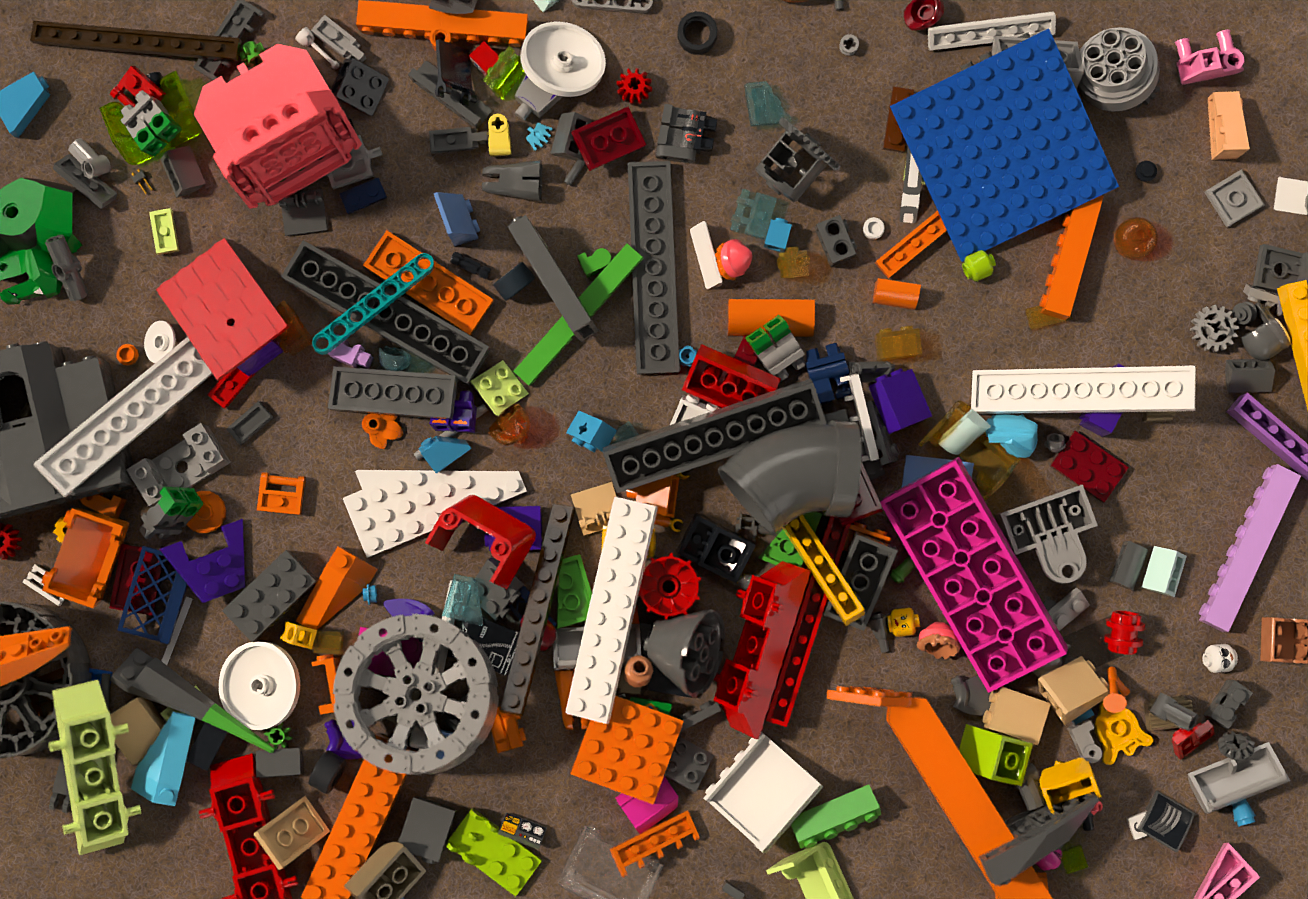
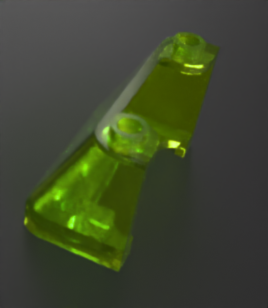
(177, 105)

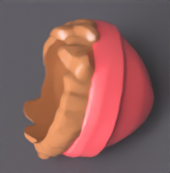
(938, 640)

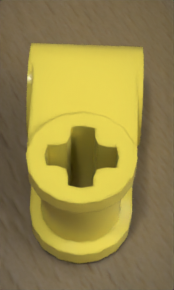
(499, 139)

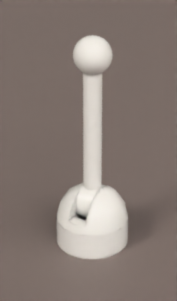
(306, 38)

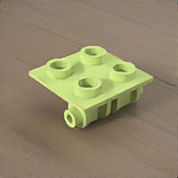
(499, 388)

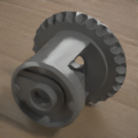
(788, 160)

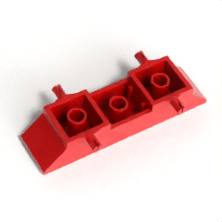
(752, 675)
(241, 811)

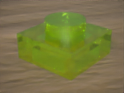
(1074, 859)

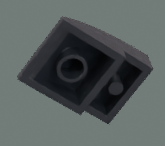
(715, 548)

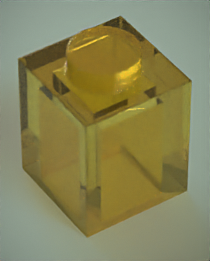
(328, 642)

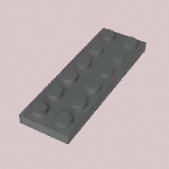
(393, 392)

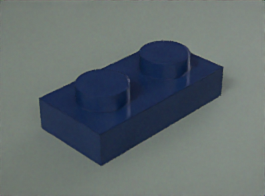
(363, 195)

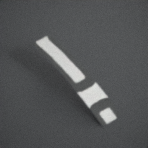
(911, 191)

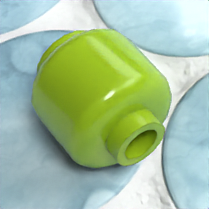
(978, 265)

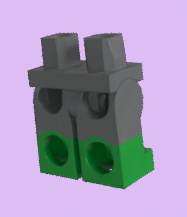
(170, 512)

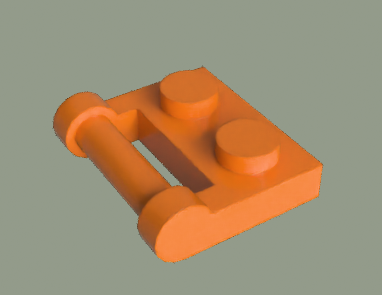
(281, 501)

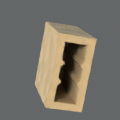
(1016, 715)

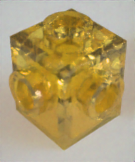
(793, 263)

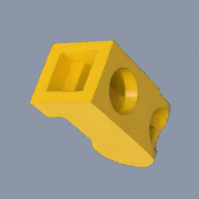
(299, 635)

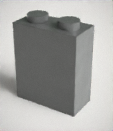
(427, 829)

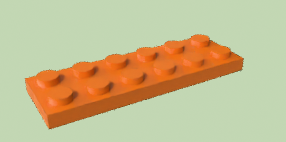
(438, 291)

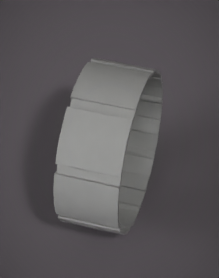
(353, 674)

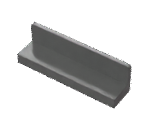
(427, 78)

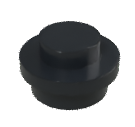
(1146, 171)

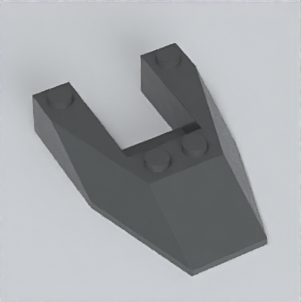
(1035, 836)

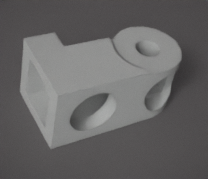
(1084, 742)

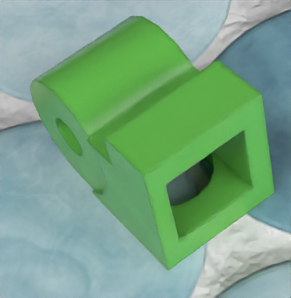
(595, 263)

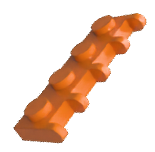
(653, 841)

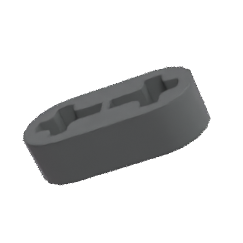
(676, 154)

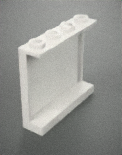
(762, 792)

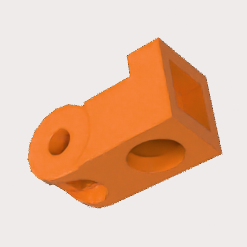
(105, 505)

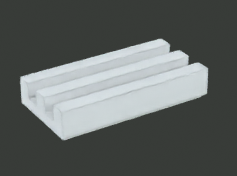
(32, 575)

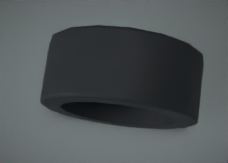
(701, 17)

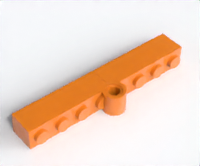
(422, 21)

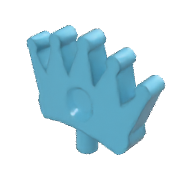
(538, 134)

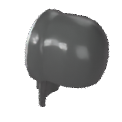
(1266, 339)

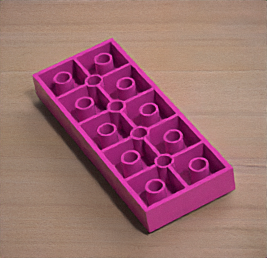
(974, 575)

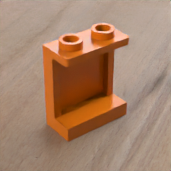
(331, 665)

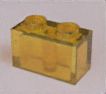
(898, 344)

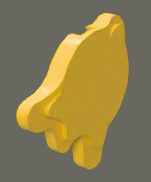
(1118, 733)

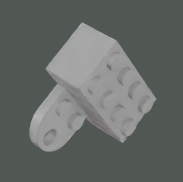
(1052, 529)

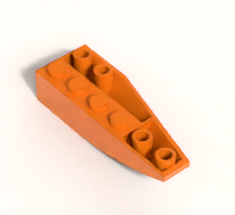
(29, 651)

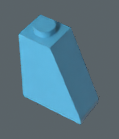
(22, 102)

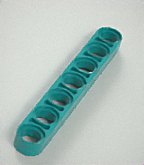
(369, 313)

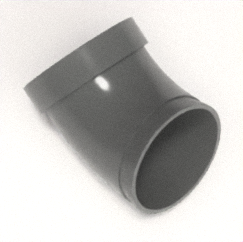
(797, 473)

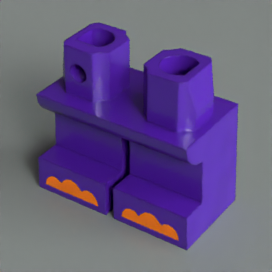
(463, 417)

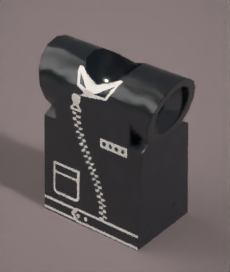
(496, 641)

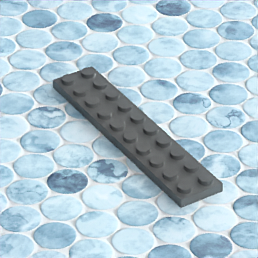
(655, 275)

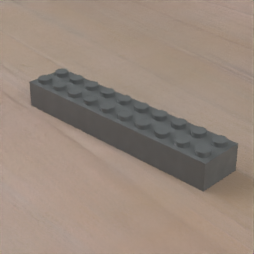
(399, 323)
(710, 435)

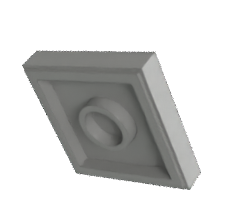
(1234, 198)

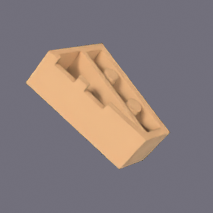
(1227, 126)

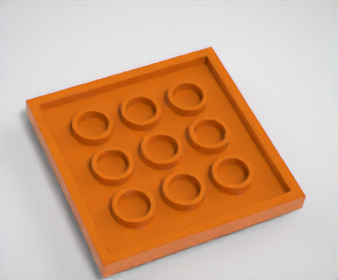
(628, 751)

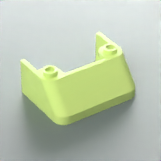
(816, 872)

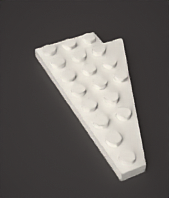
(409, 502)

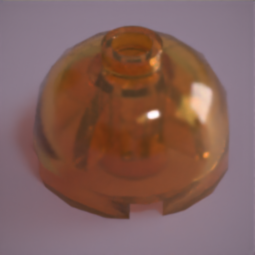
(1135, 238)
(511, 427)

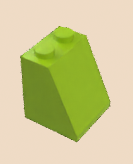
(995, 754)

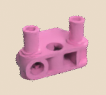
(1209, 62)

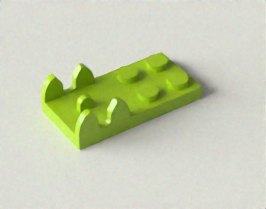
(495, 855)

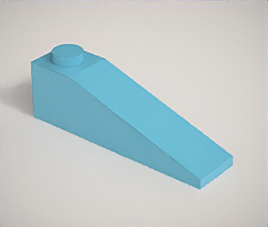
(162, 768)

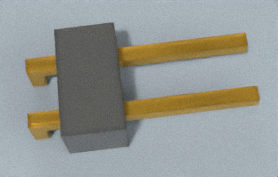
(139, 177)

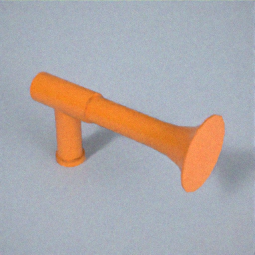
(1115, 702)

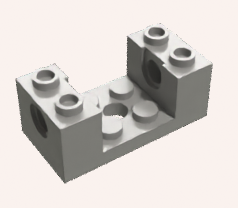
(198, 450)

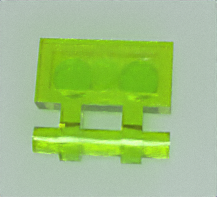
(512, 70)

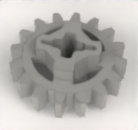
(1210, 336)

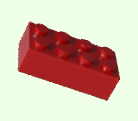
(725, 379)

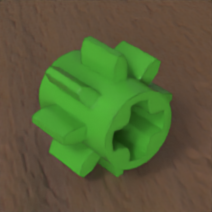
(250, 53)
(284, 732)

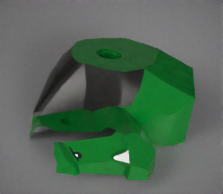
(28, 217)

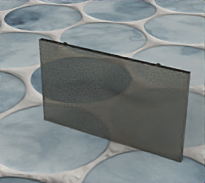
(1090, 644)

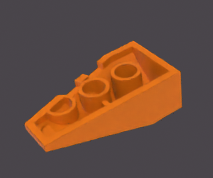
(336, 587)

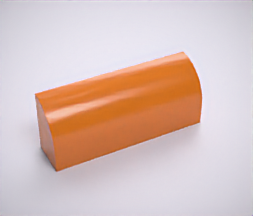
(750, 314)

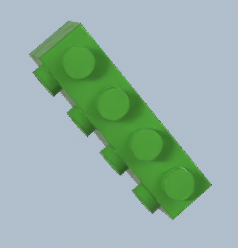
(835, 816)

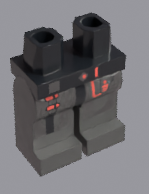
(686, 129)

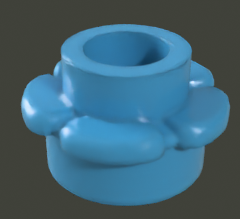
(687, 350)
(370, 594)

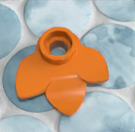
(385, 429)

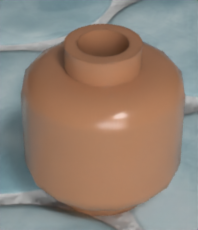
(638, 671)

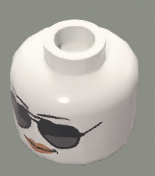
(1220, 658)

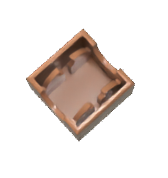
(1284, 640)

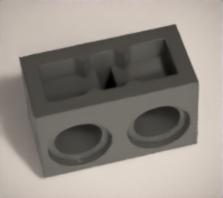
(830, 242)

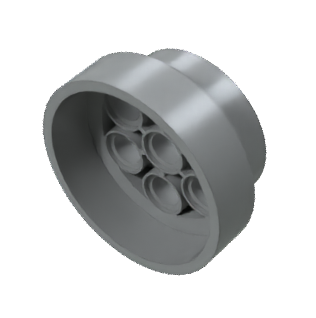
(1137, 83)

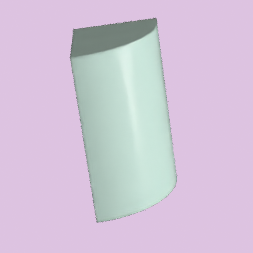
(964, 432)
(1164, 571)

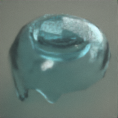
(394, 359)

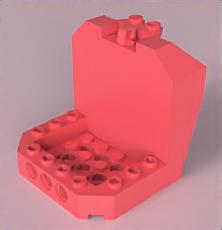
(274, 125)

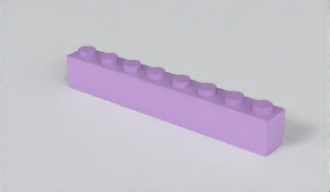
(1249, 548)

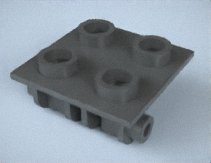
(304, 212)
(688, 764)

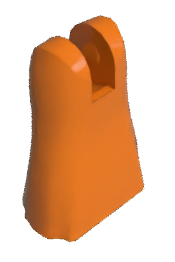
(564, 681)

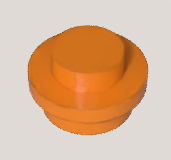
(127, 354)

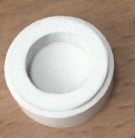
(873, 228)

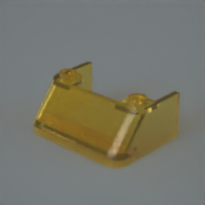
(989, 459)

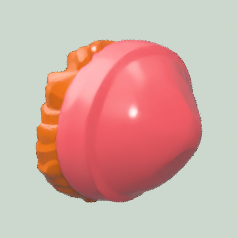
(733, 259)

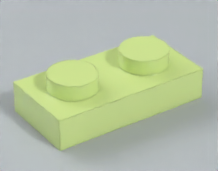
(164, 231)

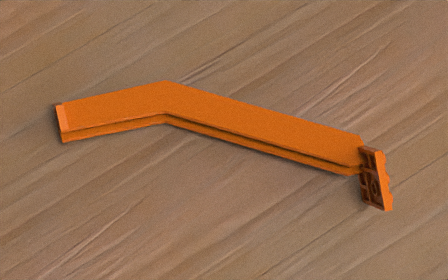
(947, 779)

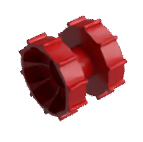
(680, 574)

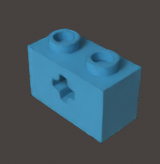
(590, 432)

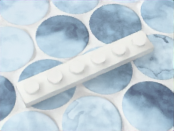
(984, 31)

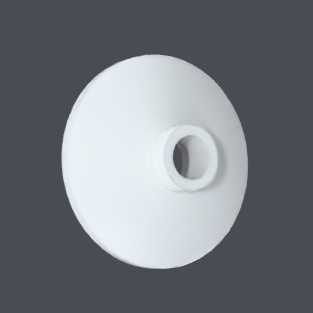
(159, 340)

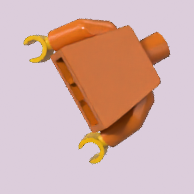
(661, 494)

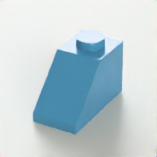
(442, 451)

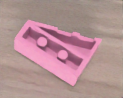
(1227, 876)

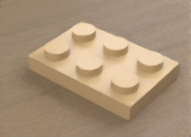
(291, 832)

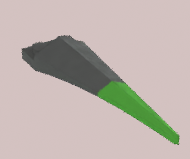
(159, 683)

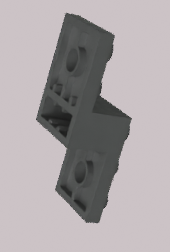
(1293, 266)

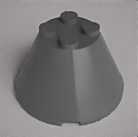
(688, 649)

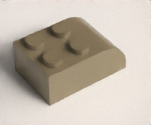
(386, 874)

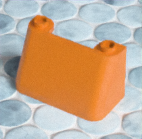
(86, 557)

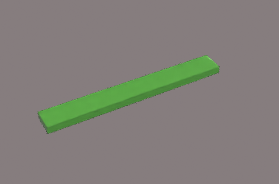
(592, 299)

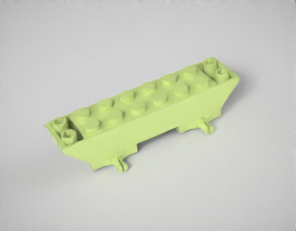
(90, 767)

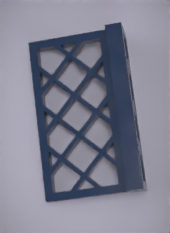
(172, 607)

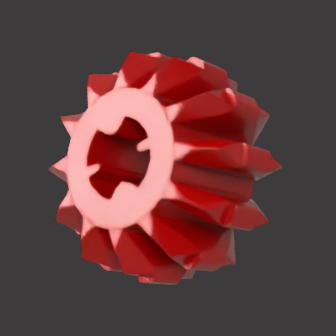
(628, 92)
(9, 542)

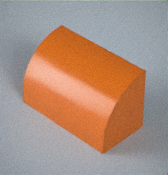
(896, 293)

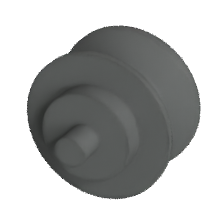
(1244, 312)

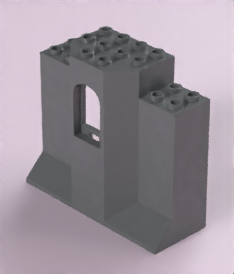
(60, 401)

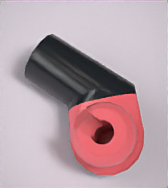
(1088, 822)

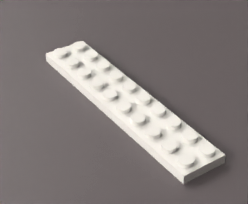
(1084, 390)
(123, 418)
(611, 610)

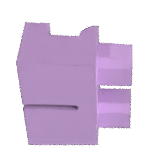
(351, 356)

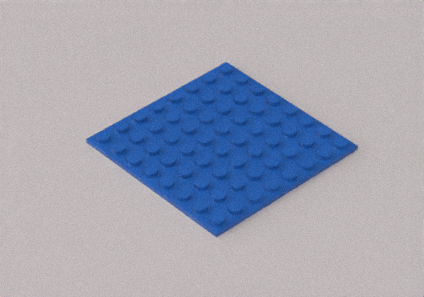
(1004, 145)

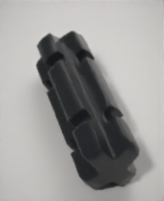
(470, 265)

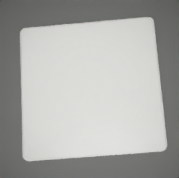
(1291, 195)

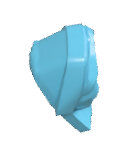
(1013, 433)

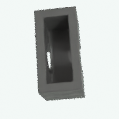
(1223, 714)

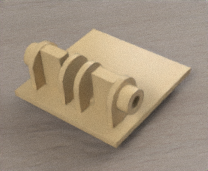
(594, 507)

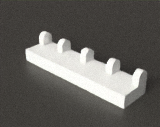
(862, 416)

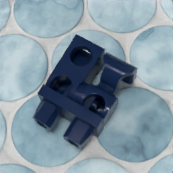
(827, 369)

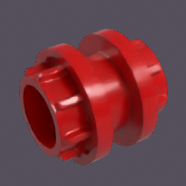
(1124, 632)

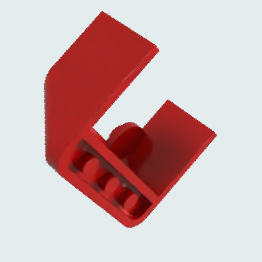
(511, 535)

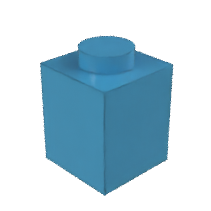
(777, 235)

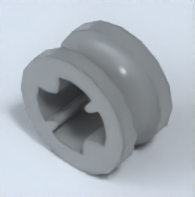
(845, 39)

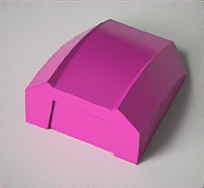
(645, 815)

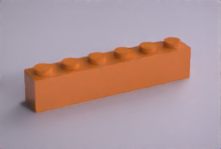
(1070, 259)

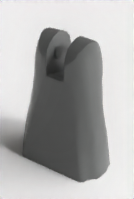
(515, 180)

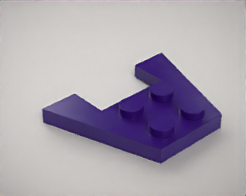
(215, 572)

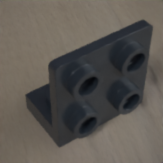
(359, 86)

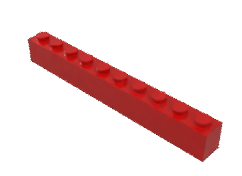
(804, 631)

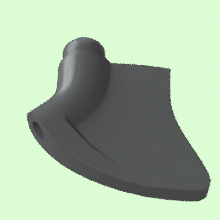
(970, 695)

